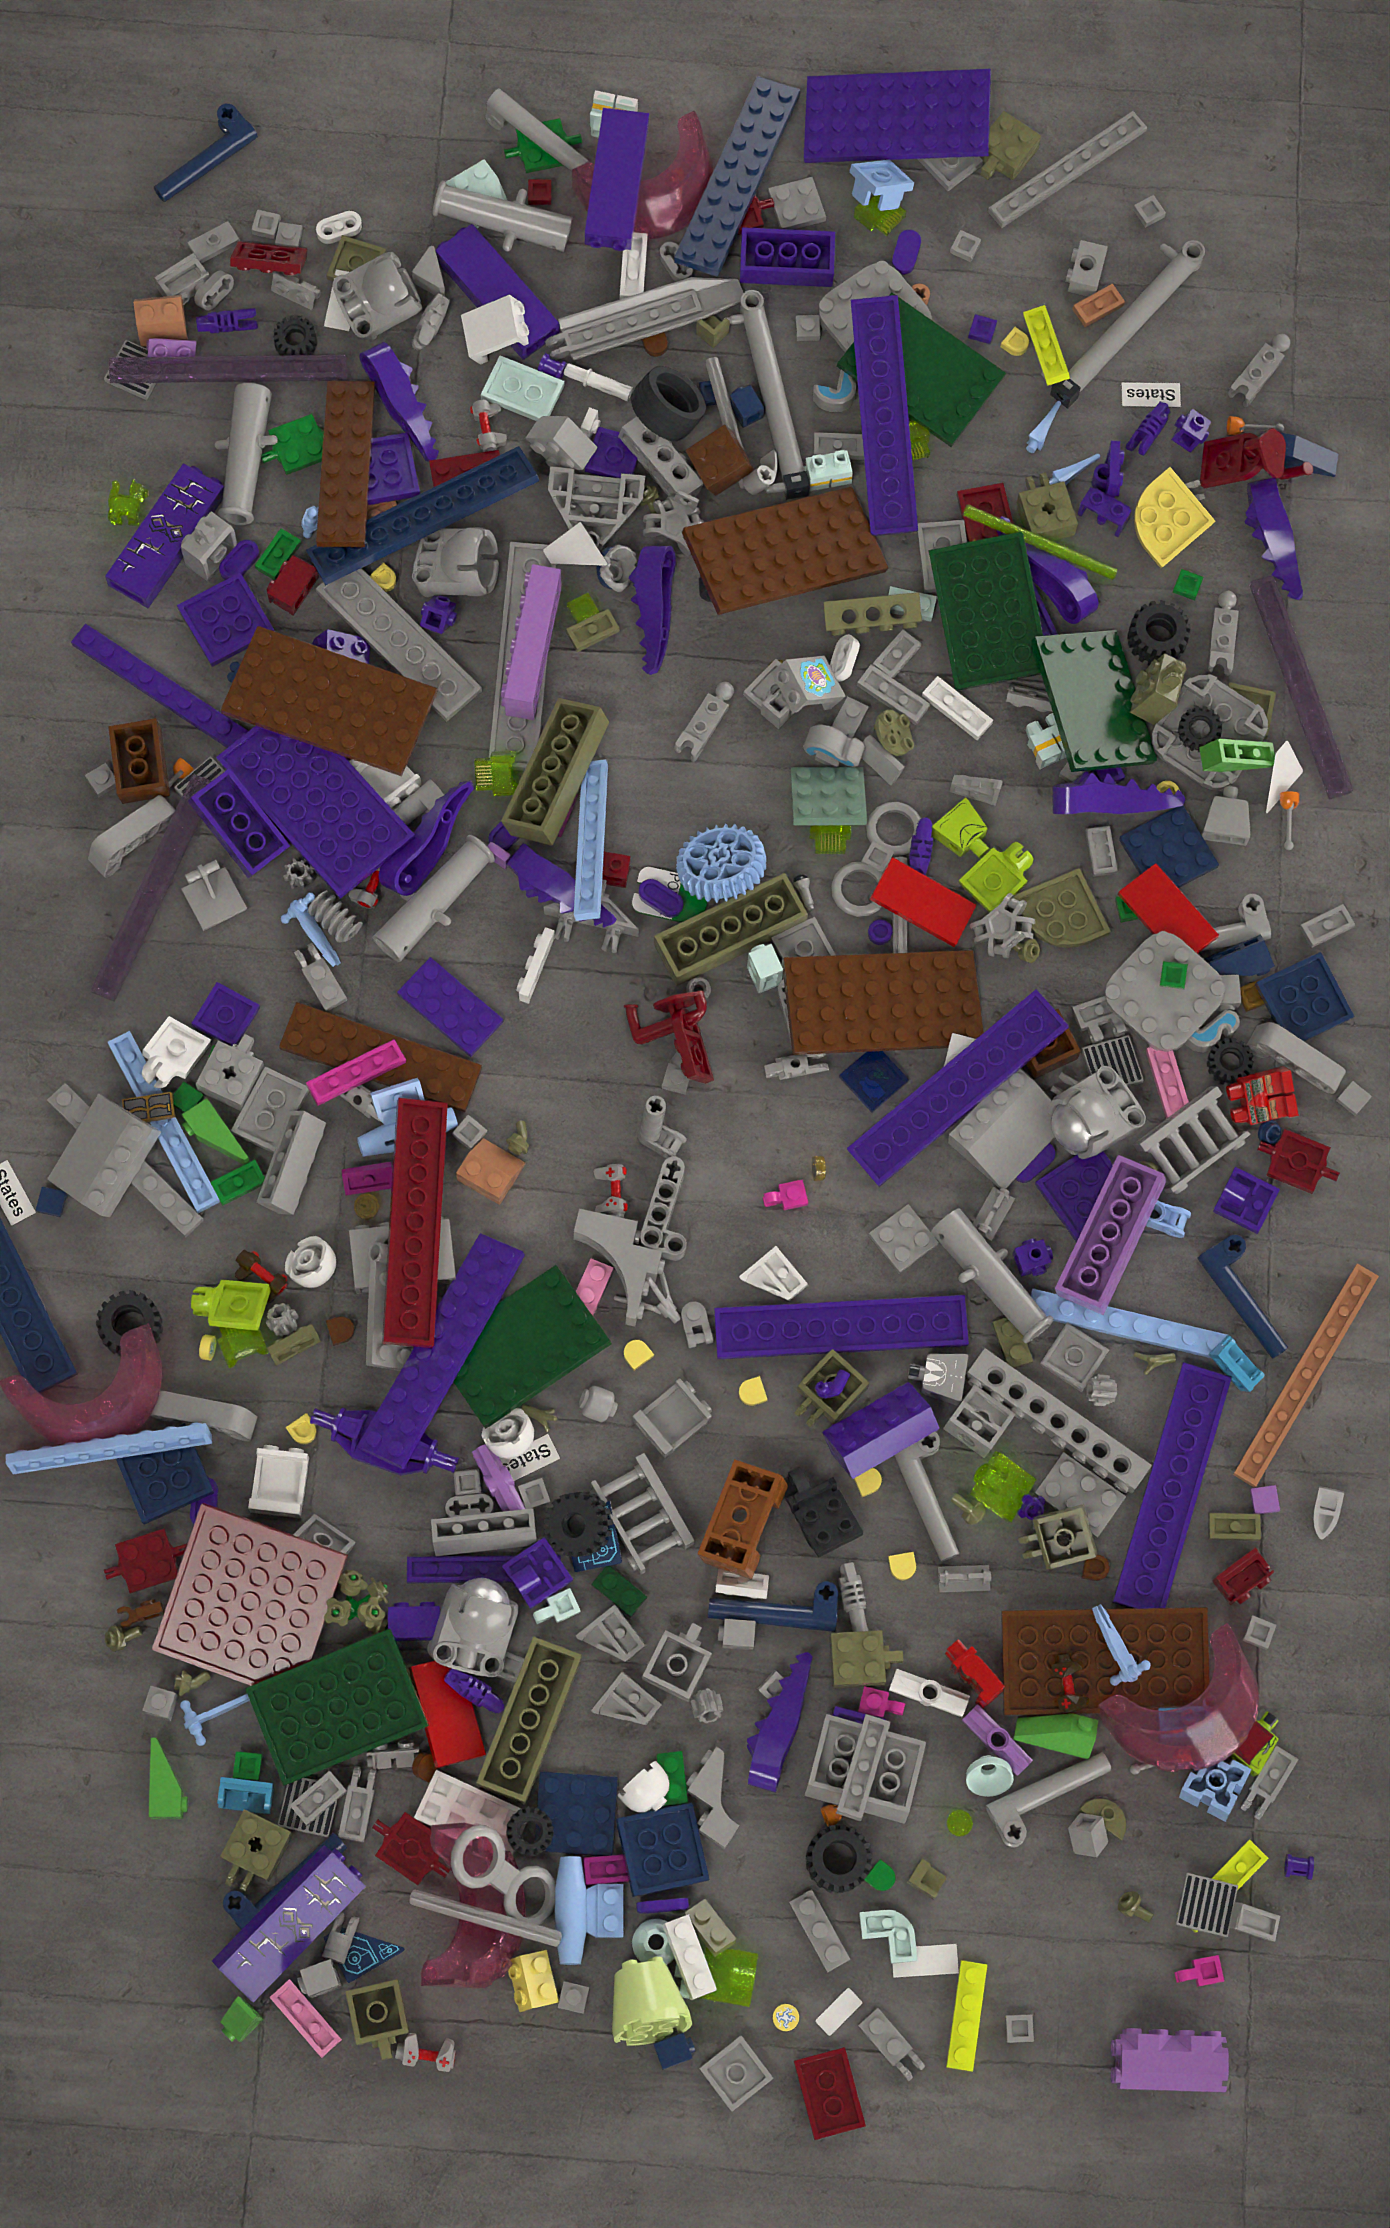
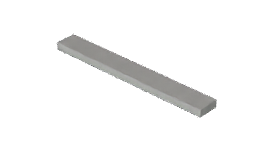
(1067, 169)

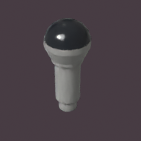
(802, 883)

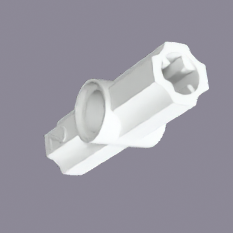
(912, 1687)

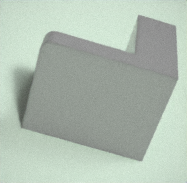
(1088, 1835)

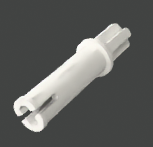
(598, 381)

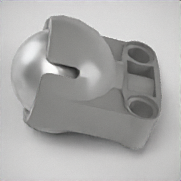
(1095, 1114)
(474, 1627)

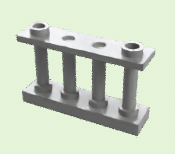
(1169, 1129)
(667, 1514)

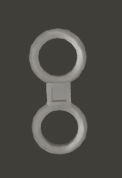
(875, 858)
(502, 1874)

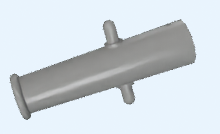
(505, 217)
(244, 451)
(432, 900)
(990, 1274)

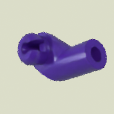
(832, 1388)

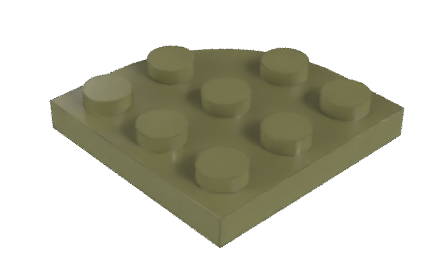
(1064, 911)

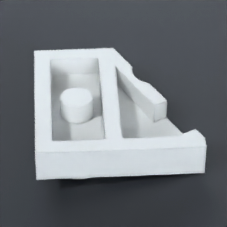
(775, 1275)

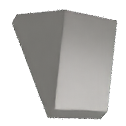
(428, 274)

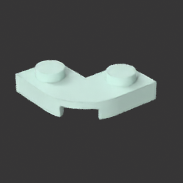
(895, 1927)

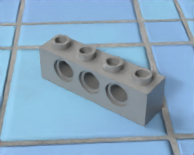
(661, 471)

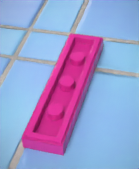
(355, 1072)

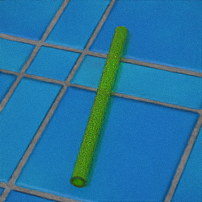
(1041, 542)

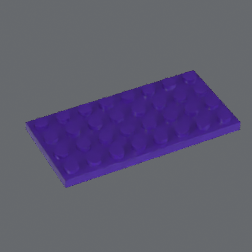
(897, 116)
(318, 805)

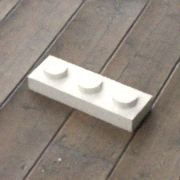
(634, 267)
(957, 708)
(535, 965)
(689, 1957)

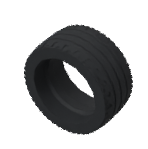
(668, 403)

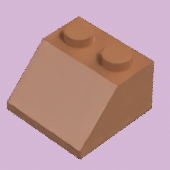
(160, 318)
(490, 1170)

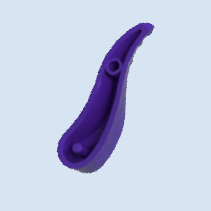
(399, 396)
(1273, 527)
(1062, 583)
(653, 596)
(1091, 795)
(414, 862)
(549, 882)
(779, 1729)

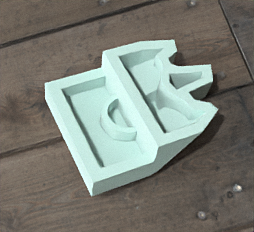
(479, 179)

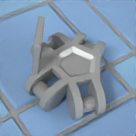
(673, 520)
(1002, 925)

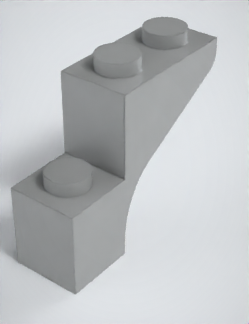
(707, 1789)

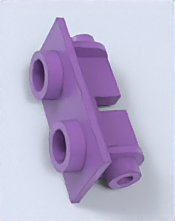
(170, 348)

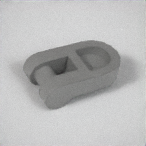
(695, 1316)

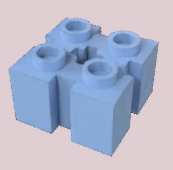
(1220, 1798)

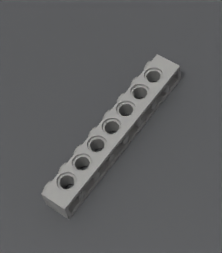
(1073, 1422)

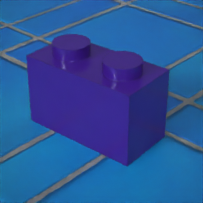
(413, 1622)

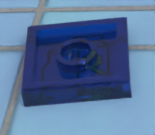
(874, 1079)

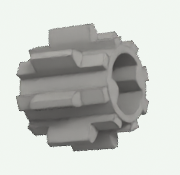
(303, 868)
(282, 1319)
(1101, 1390)
(707, 1706)

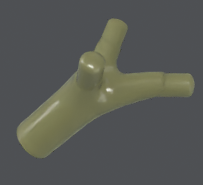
(1155, 1360)
(540, 1415)

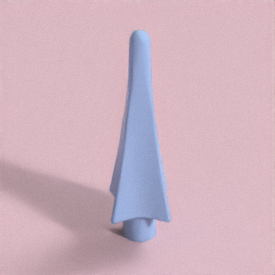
(1038, 435)
(1068, 473)

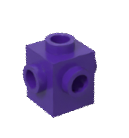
(1192, 425)
(438, 614)
(1025, 1258)

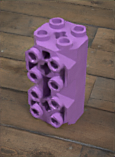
(1170, 2061)

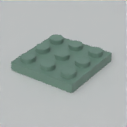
(828, 796)

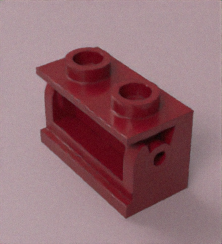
(292, 584)
(616, 869)
(1242, 1577)

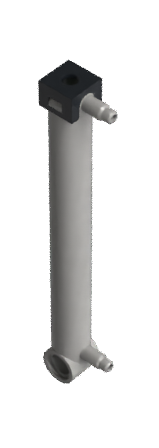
(1130, 321)
(795, 479)

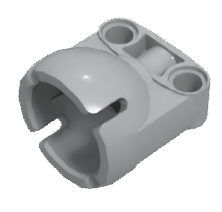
(377, 296)
(453, 563)

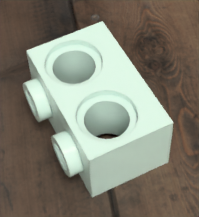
(764, 967)

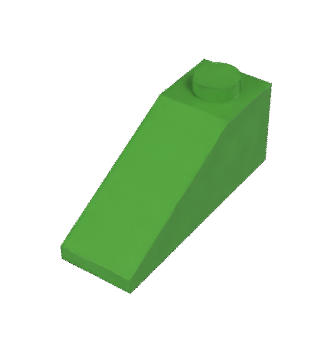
(1236, 755)
(211, 1130)
(1061, 1733)
(165, 1792)
(240, 2020)

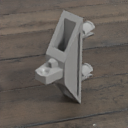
(613, 932)

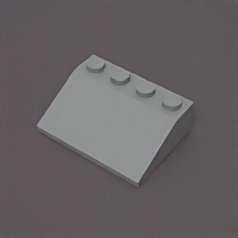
(1005, 1130)
(103, 1156)
(894, 1777)

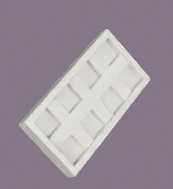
(457, 1802)

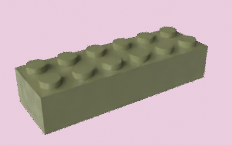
(555, 771)
(729, 929)
(529, 1720)

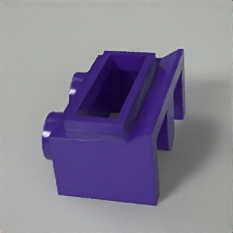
(1106, 508)

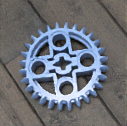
(721, 863)

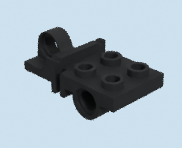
(821, 1513)

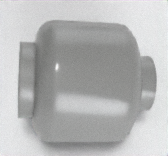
(597, 1403)

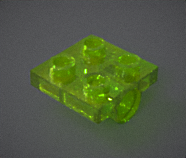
(1001, 1486)
(733, 1976)

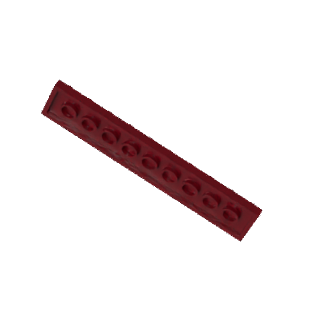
(415, 1223)

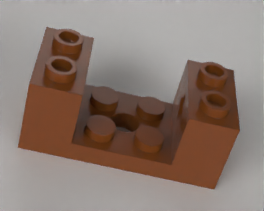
(732, 1543)

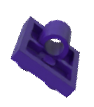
(1111, 470)
(1246, 1200)
(537, 1573)

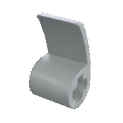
(763, 475)

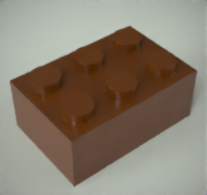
(139, 761)

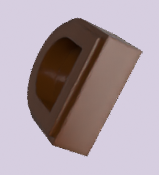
(656, 344)
(340, 1330)
(1095, 1568)
(424, 1767)

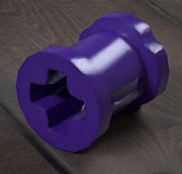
(552, 367)
(1299, 1866)

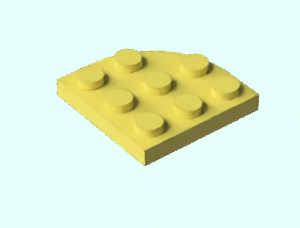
(1169, 517)

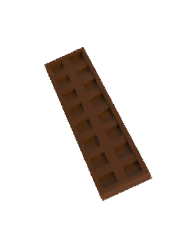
(345, 464)
(339, 1040)

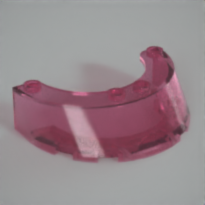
(673, 196)
(114, 1412)
(1200, 1731)
(477, 1952)

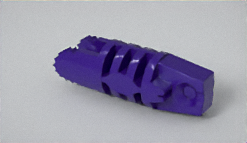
(227, 321)
(1149, 428)
(921, 846)
(474, 1690)

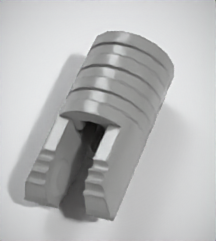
(337, 1943)

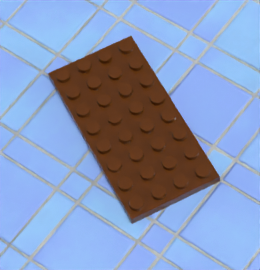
(784, 550)
(329, 701)
(881, 1001)
(1166, 1637)

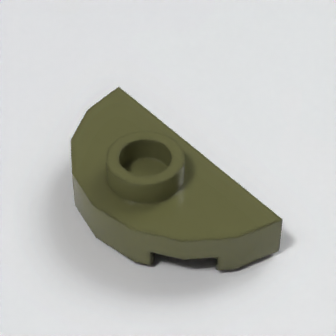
(1112, 1815)

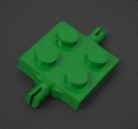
(535, 157)
(297, 444)

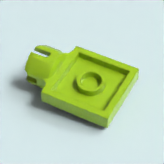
(997, 875)
(232, 1304)

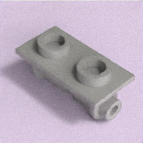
(289, 287)
(993, 1212)
(964, 1578)
(402, 1751)

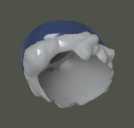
(619, 566)

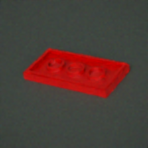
(923, 902)
(1165, 908)
(451, 1718)

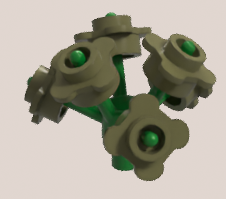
(366, 1609)

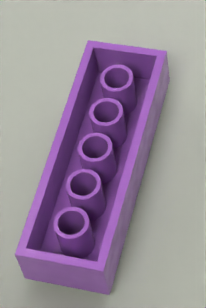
(531, 642)
(1110, 1234)

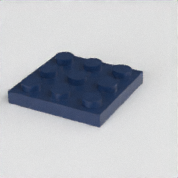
(1173, 845)
(1305, 998)
(165, 1481)
(580, 1812)
(662, 1849)

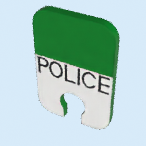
(691, 904)

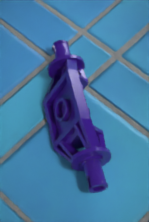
(355, 1424)

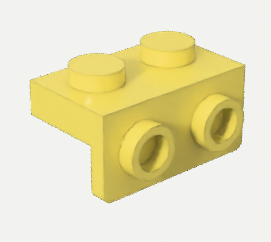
(532, 1981)

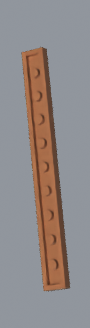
(1305, 1375)

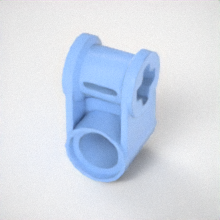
(1167, 1219)

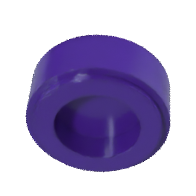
(880, 932)

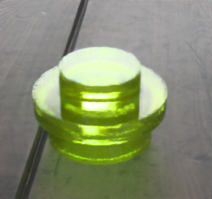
(959, 1823)

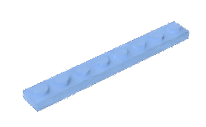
(591, 842)
(171, 1136)
(1130, 1325)
(109, 1448)

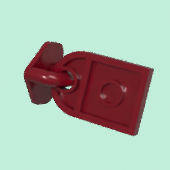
(1243, 457)
(684, 1026)

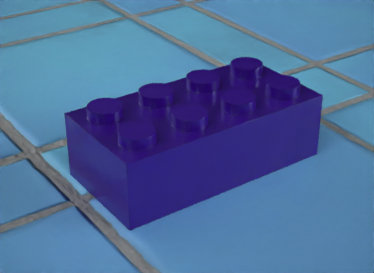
(787, 257)
(238, 823)
(880, 1430)

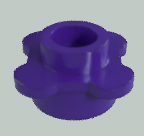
(1037, 1510)

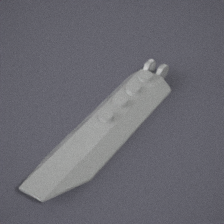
(643, 315)

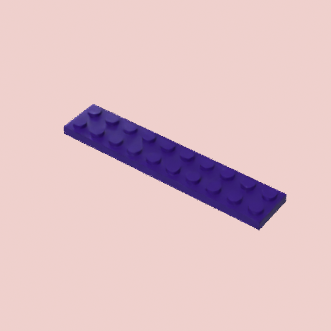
(884, 415)
(957, 1088)
(841, 1327)
(431, 1371)
(1172, 1488)

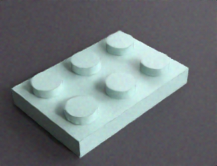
(522, 389)

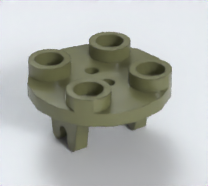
(894, 732)

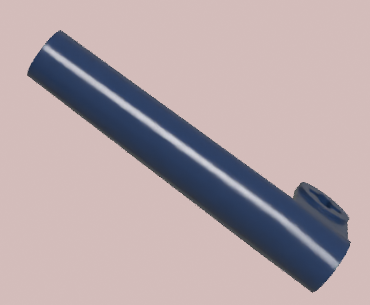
(237, 135)
(1217, 1264)
(820, 1616)
(248, 1910)

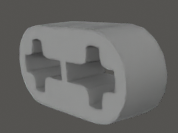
(669, 264)
(214, 290)
(469, 1500)

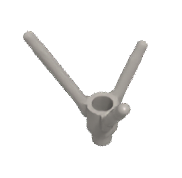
(666, 1304)

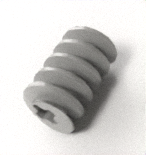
(333, 918)

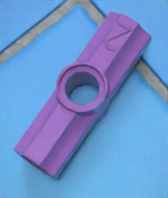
(497, 1479)
(984, 1726)

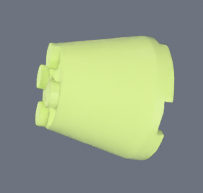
(647, 2003)

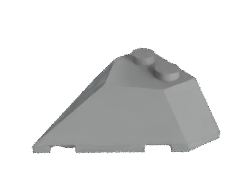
(595, 501)

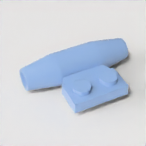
(384, 1101)
(584, 1910)

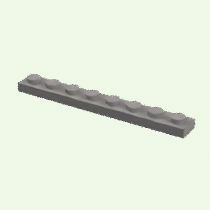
(146, 1180)

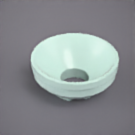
(992, 1781)
(641, 1937)

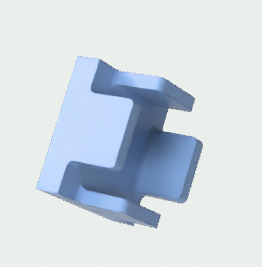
(880, 179)

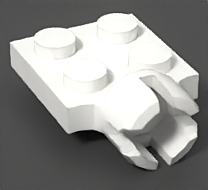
(173, 1052)

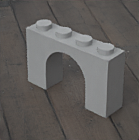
(364, 1237)

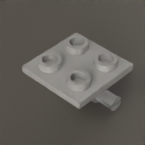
(213, 896)

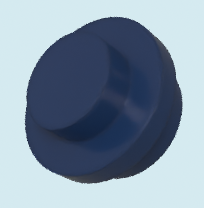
(1269, 1132)

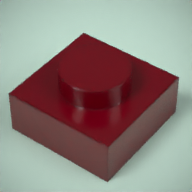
(539, 191)

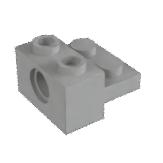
(761, 693)
(979, 1421)

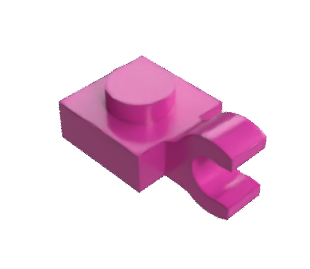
(790, 1195)
(876, 1703)
(1204, 1971)

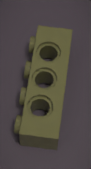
(908, 602)

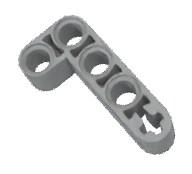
(128, 834)
(1295, 1054)
(666, 1206)
(218, 1416)

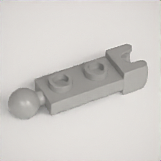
(1260, 369)
(1223, 634)
(705, 720)

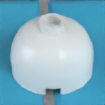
(311, 1263)
(510, 1435)
(646, 1790)

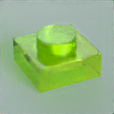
(582, 608)

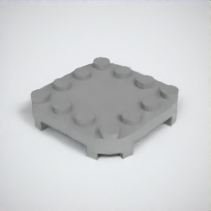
(870, 282)
(1239, 720)
(1164, 1014)

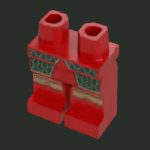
(1263, 1096)
(974, 1672)

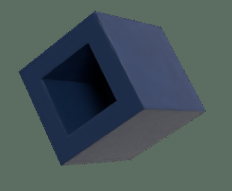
(746, 406)
(674, 2050)

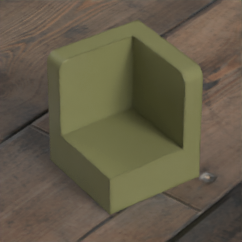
(712, 330)
(926, 1879)

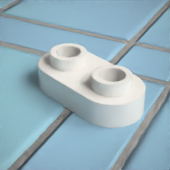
(338, 226)
(844, 657)

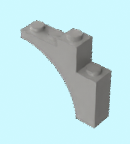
(617, 1242)

